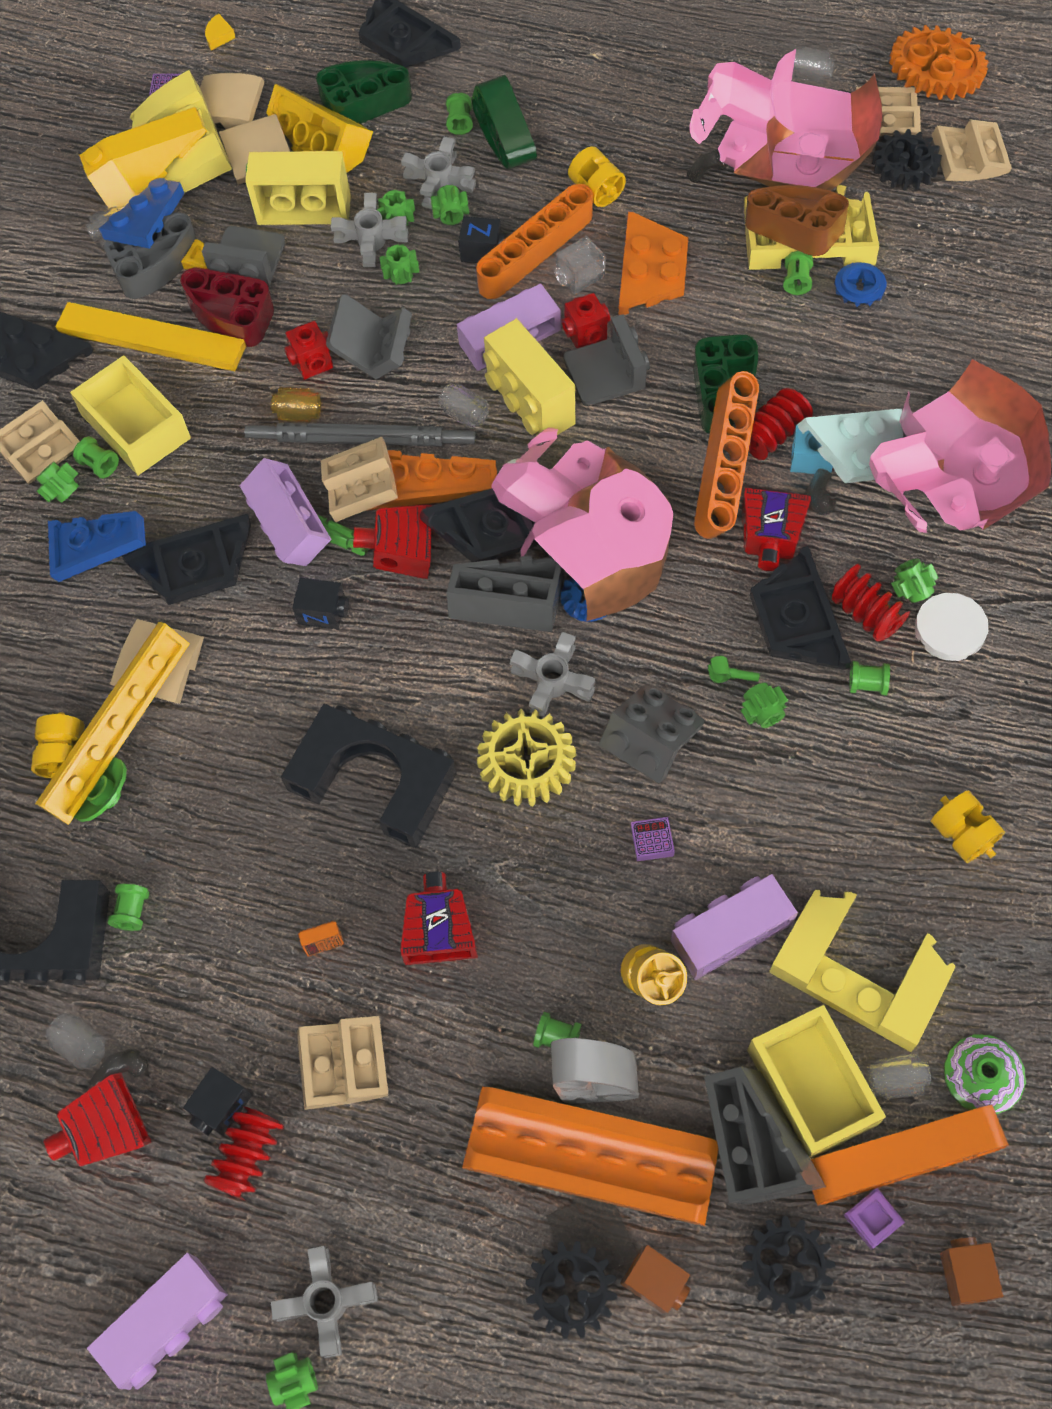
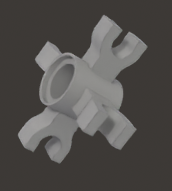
(438, 171)
(369, 229)
(555, 662)
(305, 1305)

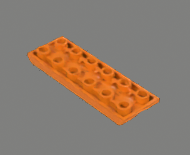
(592, 1155)

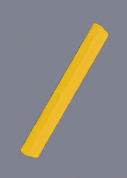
(151, 336)
(112, 723)

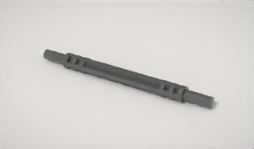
(360, 434)

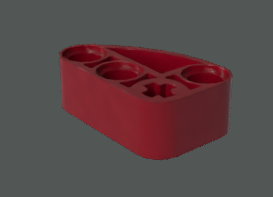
(229, 303)

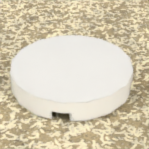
(951, 626)

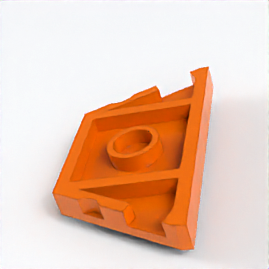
(651, 264)

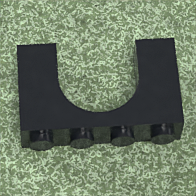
(340, 737)
(74, 945)

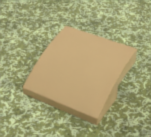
(232, 97)
(899, 110)
(254, 136)
(972, 152)
(36, 441)
(358, 479)
(174, 685)
(342, 1062)

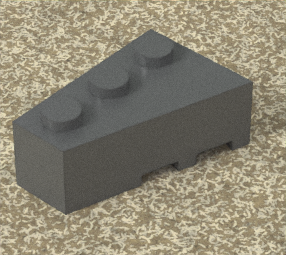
(507, 593)
(756, 1141)

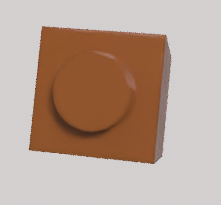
(971, 1272)
(656, 1280)

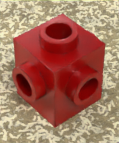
(585, 320)
(308, 350)

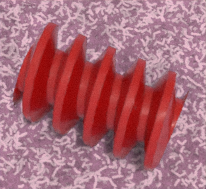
(777, 421)
(867, 604)
(243, 1152)

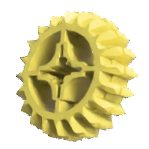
(511, 759)

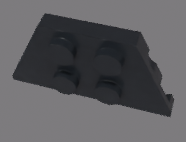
(404, 34)
(35, 353)
(479, 526)
(193, 560)
(798, 615)

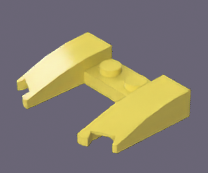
(207, 157)
(855, 245)
(895, 1016)

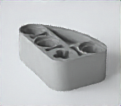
(593, 1071)

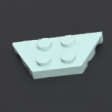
(852, 439)

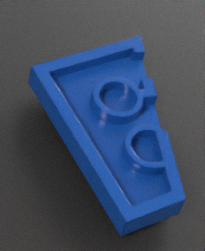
(143, 214)
(90, 543)

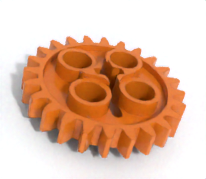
(938, 62)

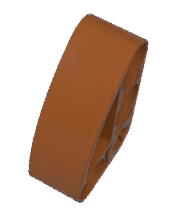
(798, 216)

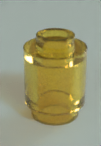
(296, 404)

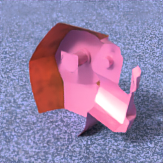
(788, 119)
(969, 451)
(593, 519)

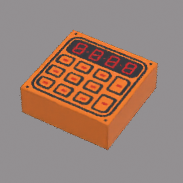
(321, 938)

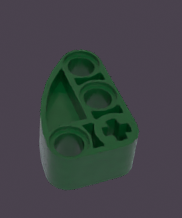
(364, 88)
(503, 122)
(716, 362)

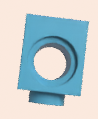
(804, 457)

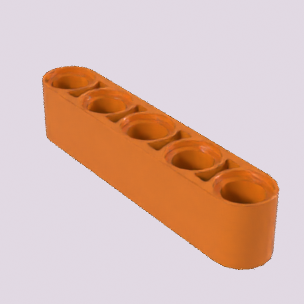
(534, 241)
(736, 443)
(908, 1154)

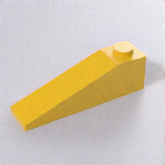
(317, 127)
(131, 159)

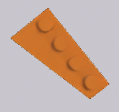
(436, 479)

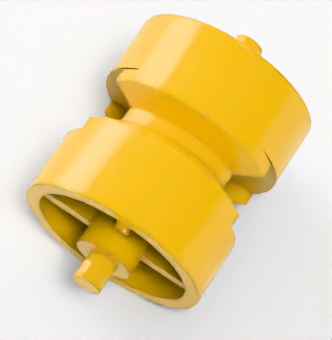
(596, 172)
(55, 739)
(967, 826)
(654, 974)

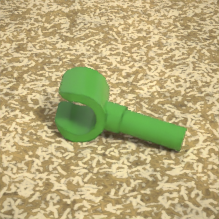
(720, 671)

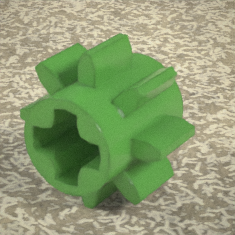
(395, 204)
(450, 205)
(399, 264)
(57, 482)
(914, 580)
(764, 705)
(291, 1381)

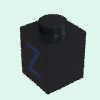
(478, 237)
(320, 603)
(215, 1102)

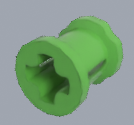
(459, 118)
(795, 273)
(95, 457)
(869, 678)
(128, 907)
(552, 1029)

